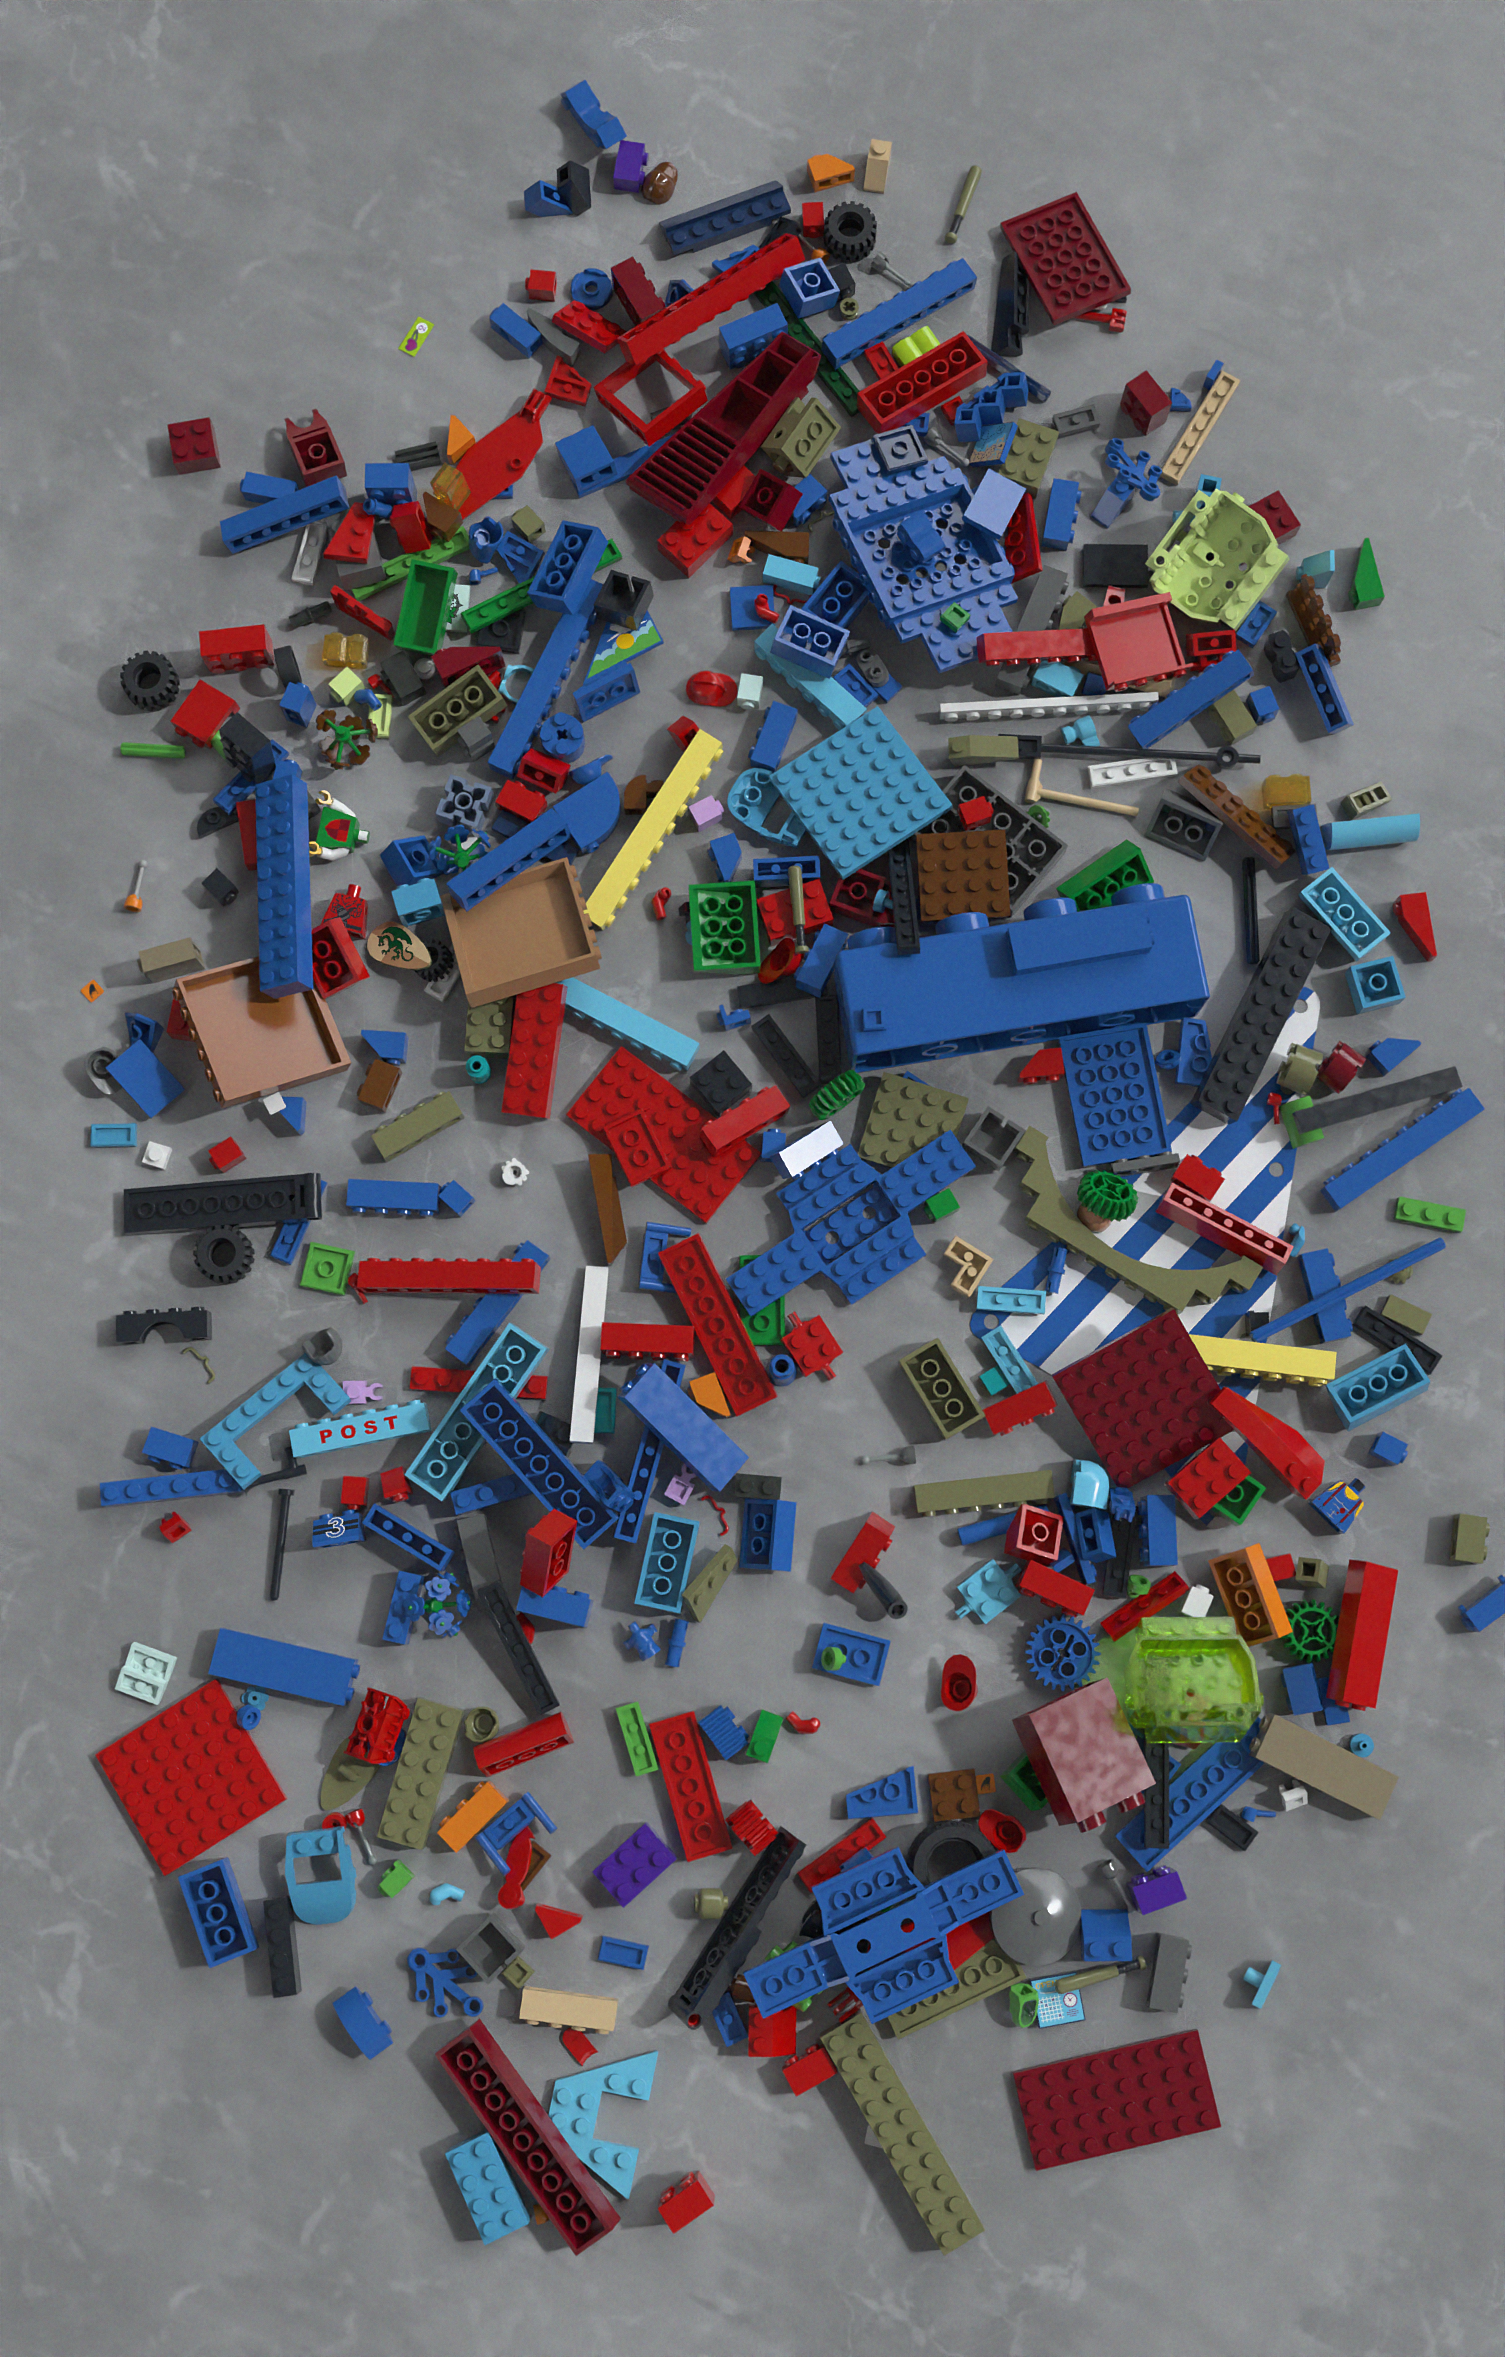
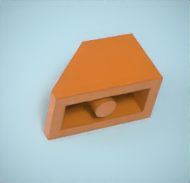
(828, 172)
(709, 1394)

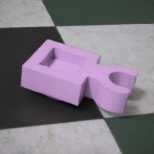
(359, 1391)
(680, 1487)

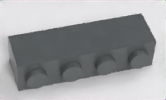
(479, 1555)

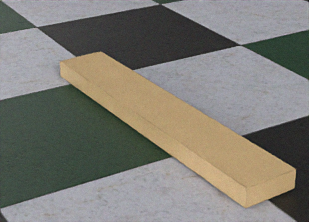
(1199, 427)

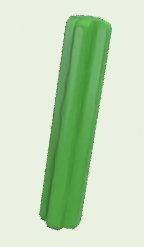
(153, 750)

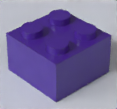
(1156, 1889)

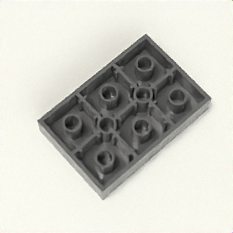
(1029, 845)

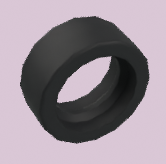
(287, 665)

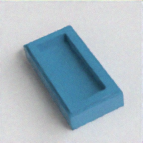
(113, 1135)

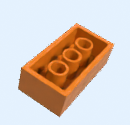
(1250, 1595)

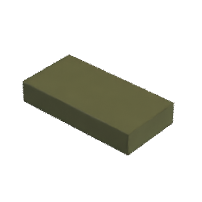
(1406, 1314)

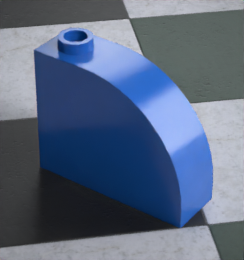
(591, 813)

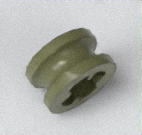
(849, 315)

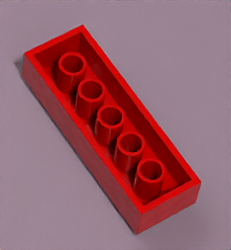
(922, 384)
(534, 1051)

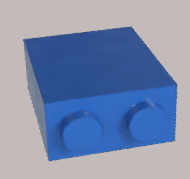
(586, 458)

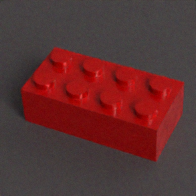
(647, 1340)

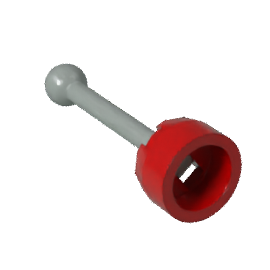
(356, 1819)

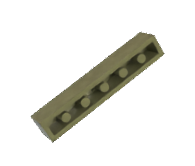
(984, 1491)

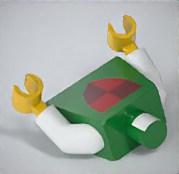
(337, 830)

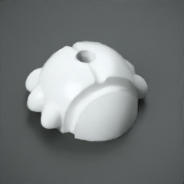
(508, 1175)

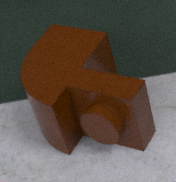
(637, 793)

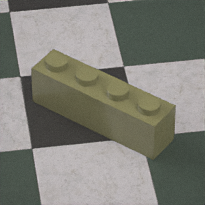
(417, 1126)

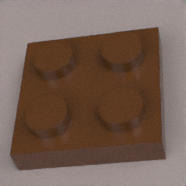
(954, 1794)

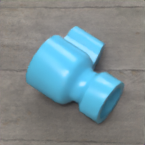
(1082, 729)

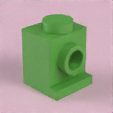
(395, 1879)

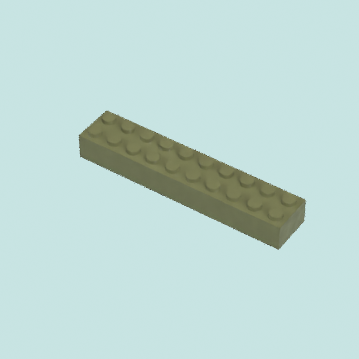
(902, 2132)

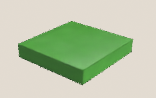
(327, 1268)

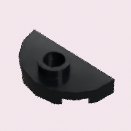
(213, 821)

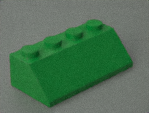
(1110, 873)

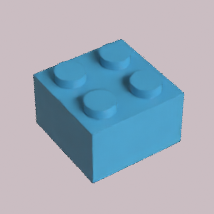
(418, 902)
(1375, 985)

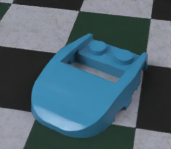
(752, 801)
(325, 1900)

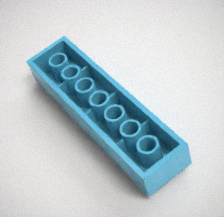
(456, 1439)

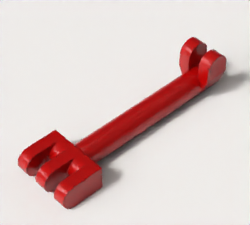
(1116, 319)

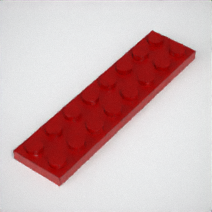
(718, 1324)

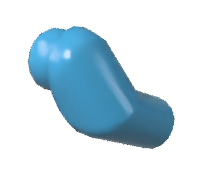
(1299, 1238)

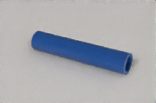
(988, 1528)

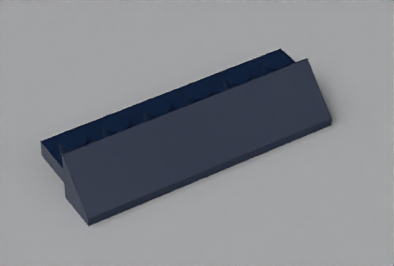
(726, 218)

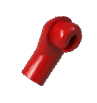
(527, 1626)

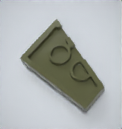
(708, 1583)

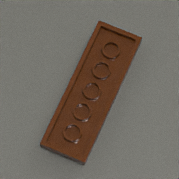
(1237, 816)

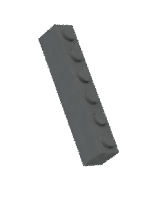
(1036, 617)

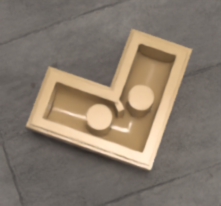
(973, 1264)

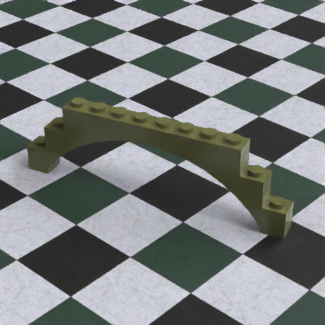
(1056, 1219)

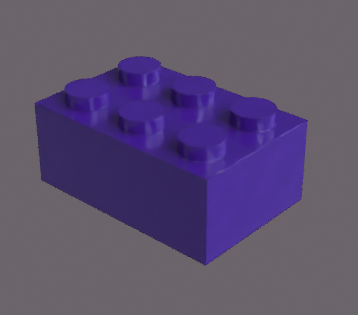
(634, 1864)

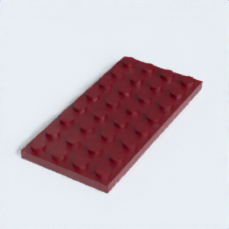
(1116, 2099)

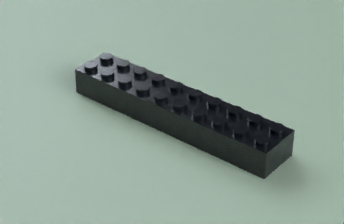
(1260, 1016)

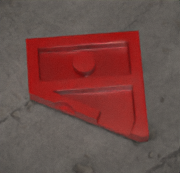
(567, 384)

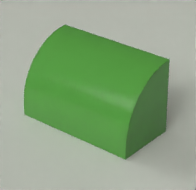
(1296, 1139)

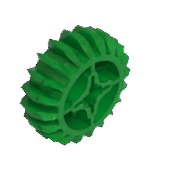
(836, 1095)
(1107, 1195)
(1318, 1638)

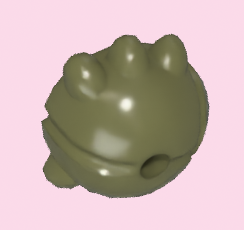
(1401, 1276)

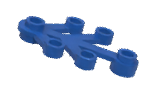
(1148, 488)
(442, 1980)

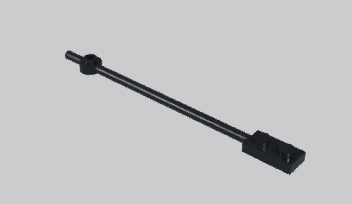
(1032, 746)

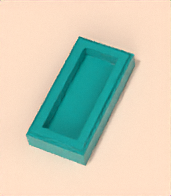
(605, 1411)

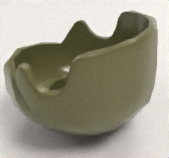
(481, 1724)

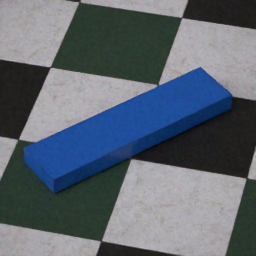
(240, 789)
(291, 1238)

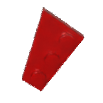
(361, 613)

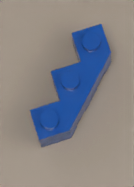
(990, 405)

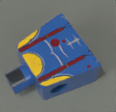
(1339, 1504)

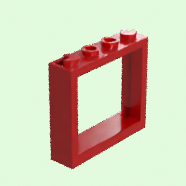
(670, 417)

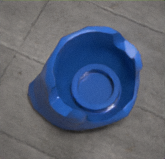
(485, 539)

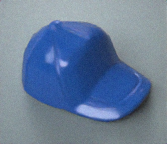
(590, 771)

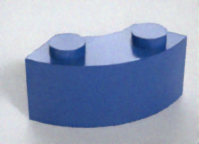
(363, 2023)

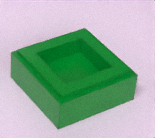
(955, 617)

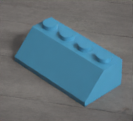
(1377, 1387)

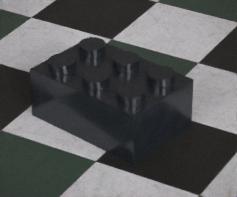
(247, 749)

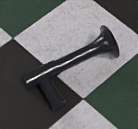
(293, 1471)

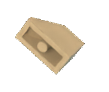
(877, 166)

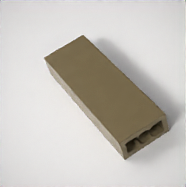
(1323, 1765)

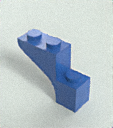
(610, 1487)

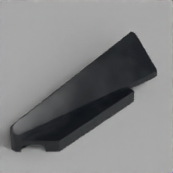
(1011, 309)

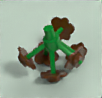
(347, 730)

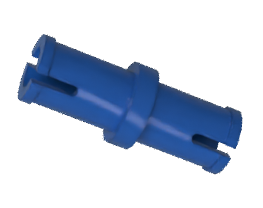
(1056, 1270)
(676, 1642)

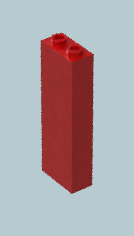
(1362, 1635)

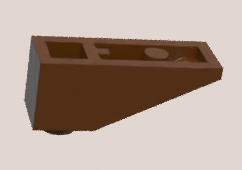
(782, 544)

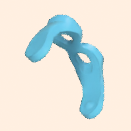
(510, 671)

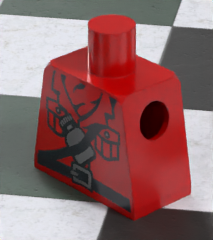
(351, 910)

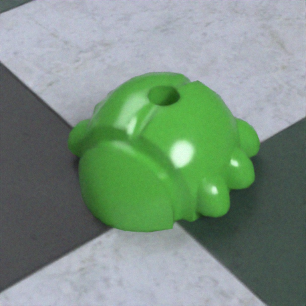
(1037, 810)

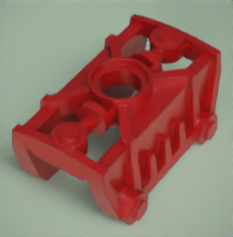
(377, 1727)

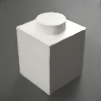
(1196, 1602)

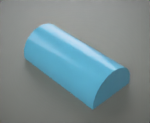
(1371, 832)
(1345, 913)

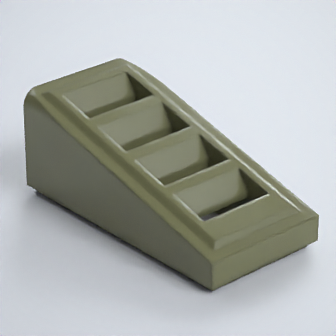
(1353, 806)

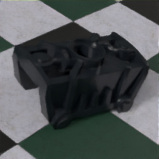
(812, 1925)

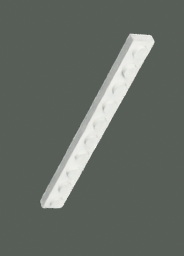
(1041, 706)

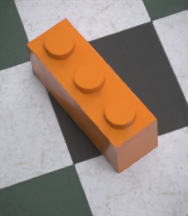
(472, 1815)

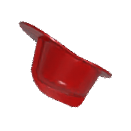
(711, 689)
(780, 962)
(958, 1683)

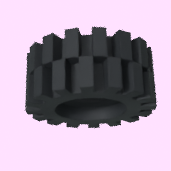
(441, 965)

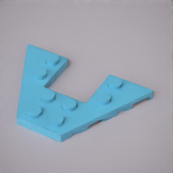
(576, 2108)

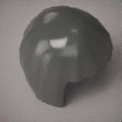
(324, 1347)

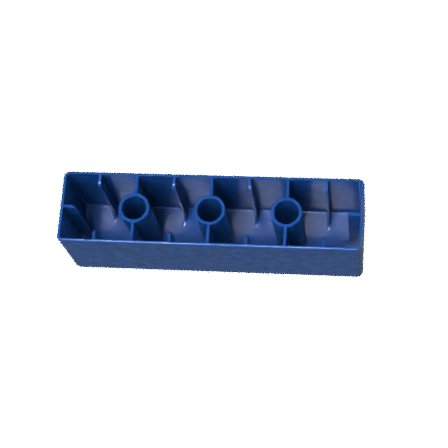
(968, 1001)

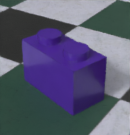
(629, 166)

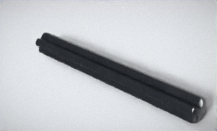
(1250, 909)

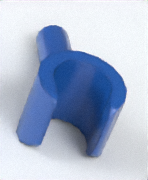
(475, 575)
(1250, 1813)

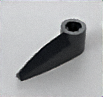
(884, 1592)

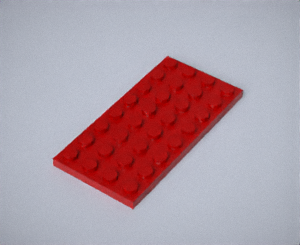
(696, 1176)

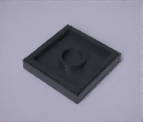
(504, 633)

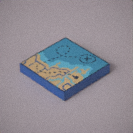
(993, 444)

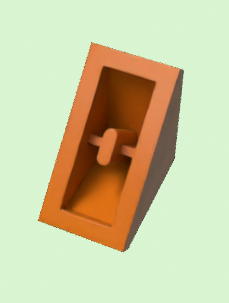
(459, 440)

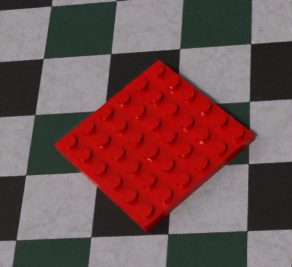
(190, 1777)

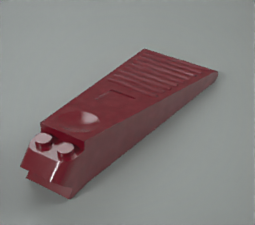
(726, 431)

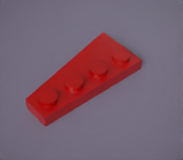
(1022, 541)

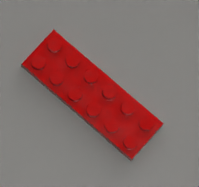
(690, 1786)

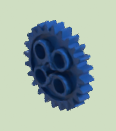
(1044, 1641)

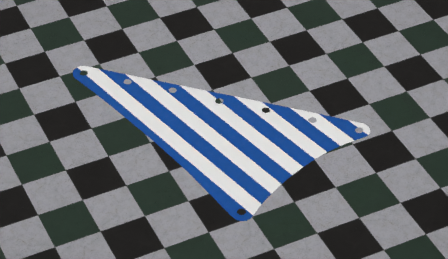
(1100, 1309)

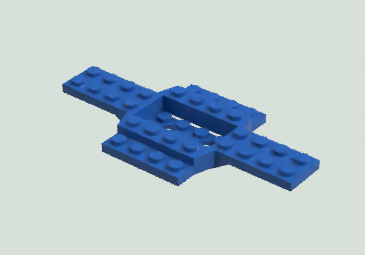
(874, 1259)
(900, 1964)

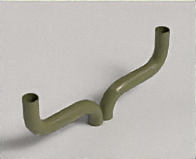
(818, 519)
(202, 1358)

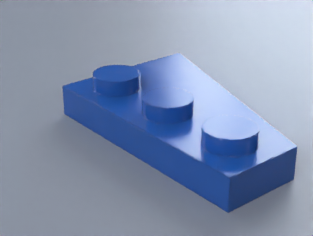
(1194, 1051)
(884, 1798)

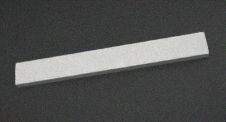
(589, 1355)

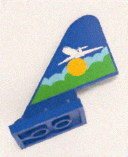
(609, 675)

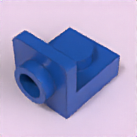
(734, 1020)

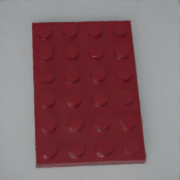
(1065, 258)

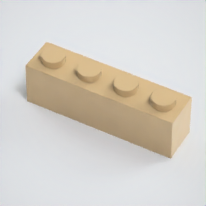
(568, 2008)

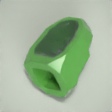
(1023, 2004)

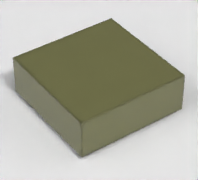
(518, 1972)

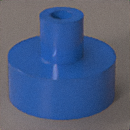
(248, 1717)

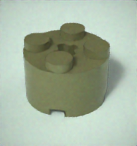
(1299, 1069)

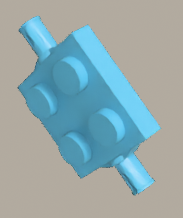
(988, 1591)

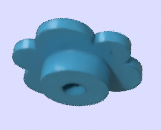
(259, 1692)

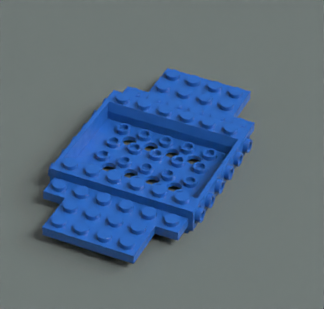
(872, 512)

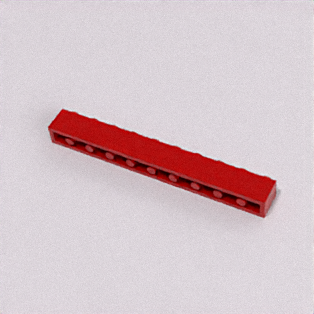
(710, 299)

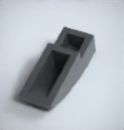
(555, 337)

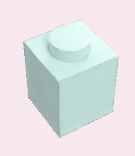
(749, 691)

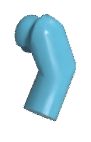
(444, 1891)

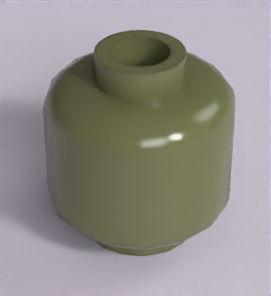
(710, 1903)

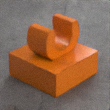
(739, 549)

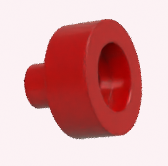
(334, 1820)

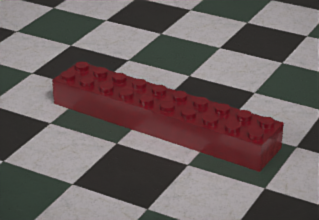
(528, 2137)

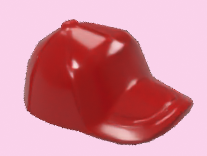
(1002, 1830)

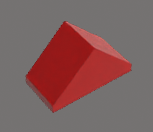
(556, 1920)

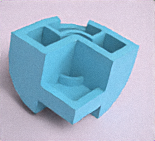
(1089, 1485)

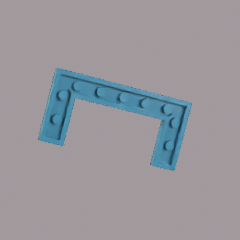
(222, 1436)

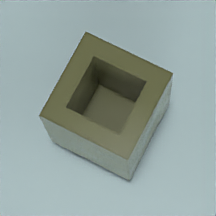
(528, 524)
(1312, 1572)

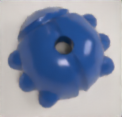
(1168, 1059)

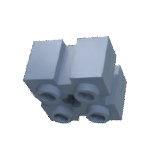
(459, 793)

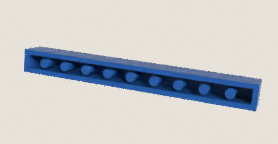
(544, 685)

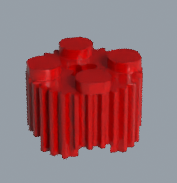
(751, 1828)

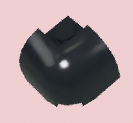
(556, 1430)

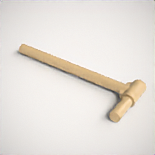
(1035, 792)

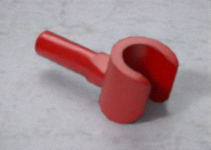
(375, 681)
(1275, 1100)
(352, 1281)

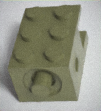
(800, 438)

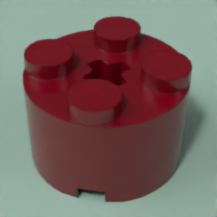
(1340, 1067)

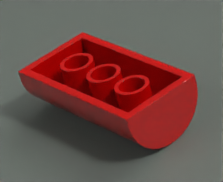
(523, 1744)

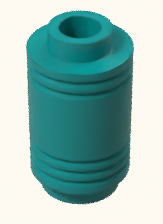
(481, 1075)

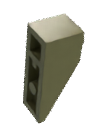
(1074, 611)
(982, 749)

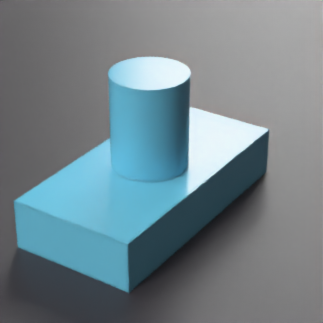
(1262, 1981)

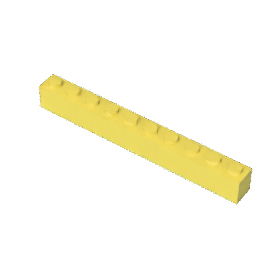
(652, 828)

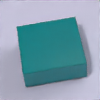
(994, 1380)

